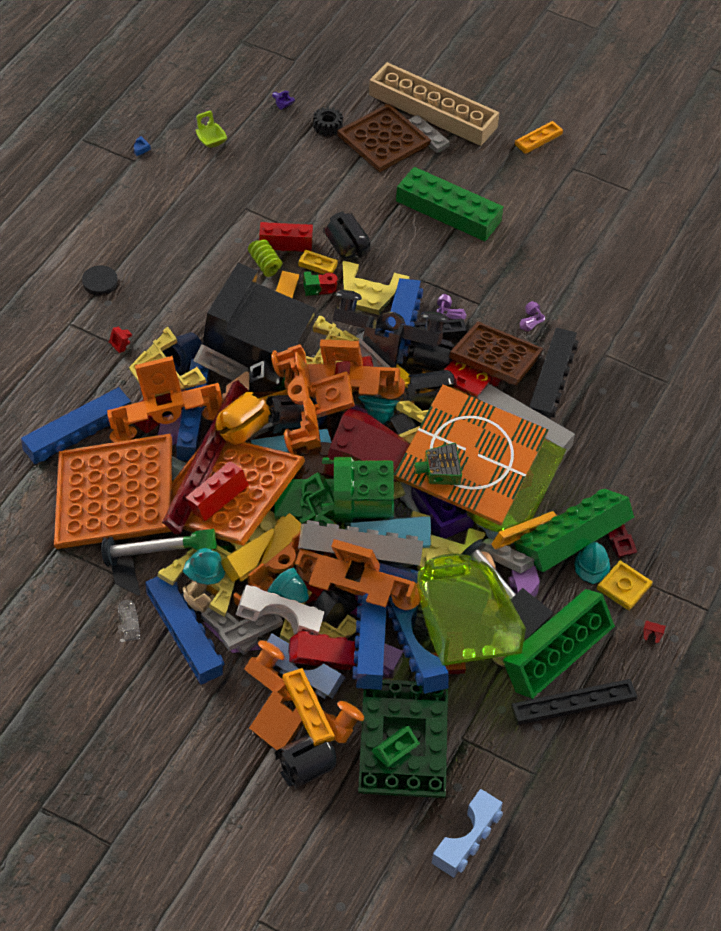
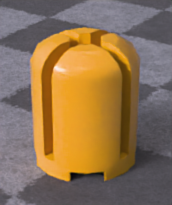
(242, 418)

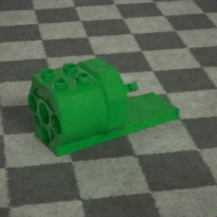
(358, 491)

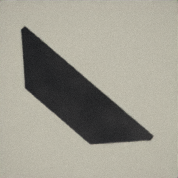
(125, 573)

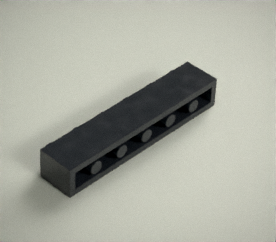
(553, 372)

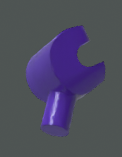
(283, 99)

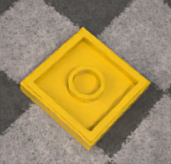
(624, 585)

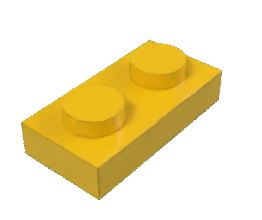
(317, 262)

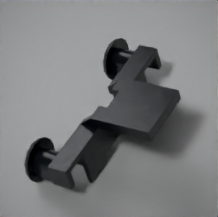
(388, 347)

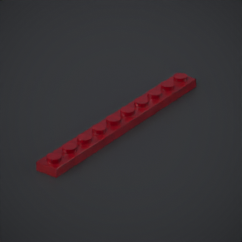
(201, 466)

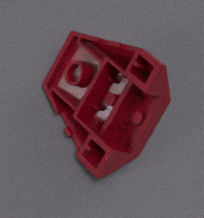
(365, 440)

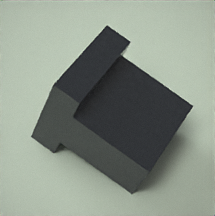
(254, 320)

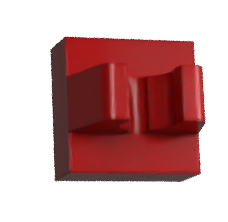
(119, 339)
(650, 627)

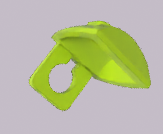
(211, 134)

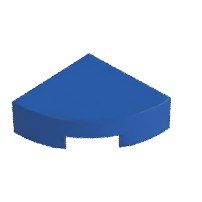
(141, 146)

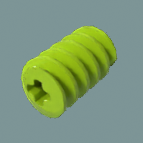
(265, 257)

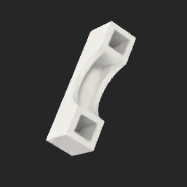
(257, 603)

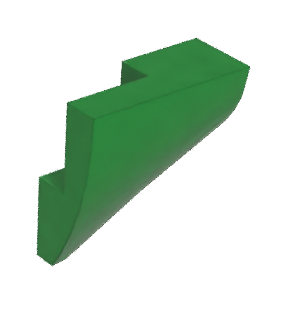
(314, 494)

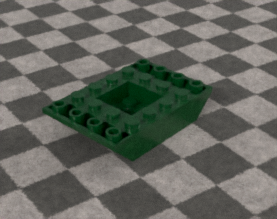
(424, 767)

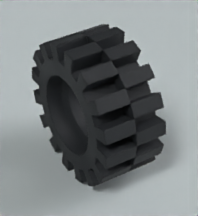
(327, 115)
(420, 629)

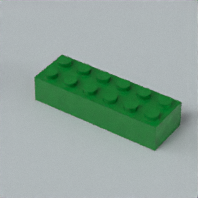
(449, 204)
(575, 528)
(559, 643)

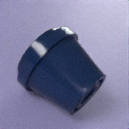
(183, 351)

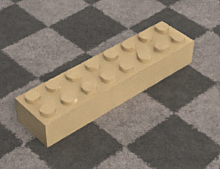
(434, 103)

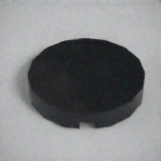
(99, 280)

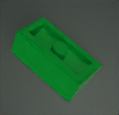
(396, 746)

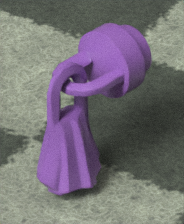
(444, 302)
(529, 323)

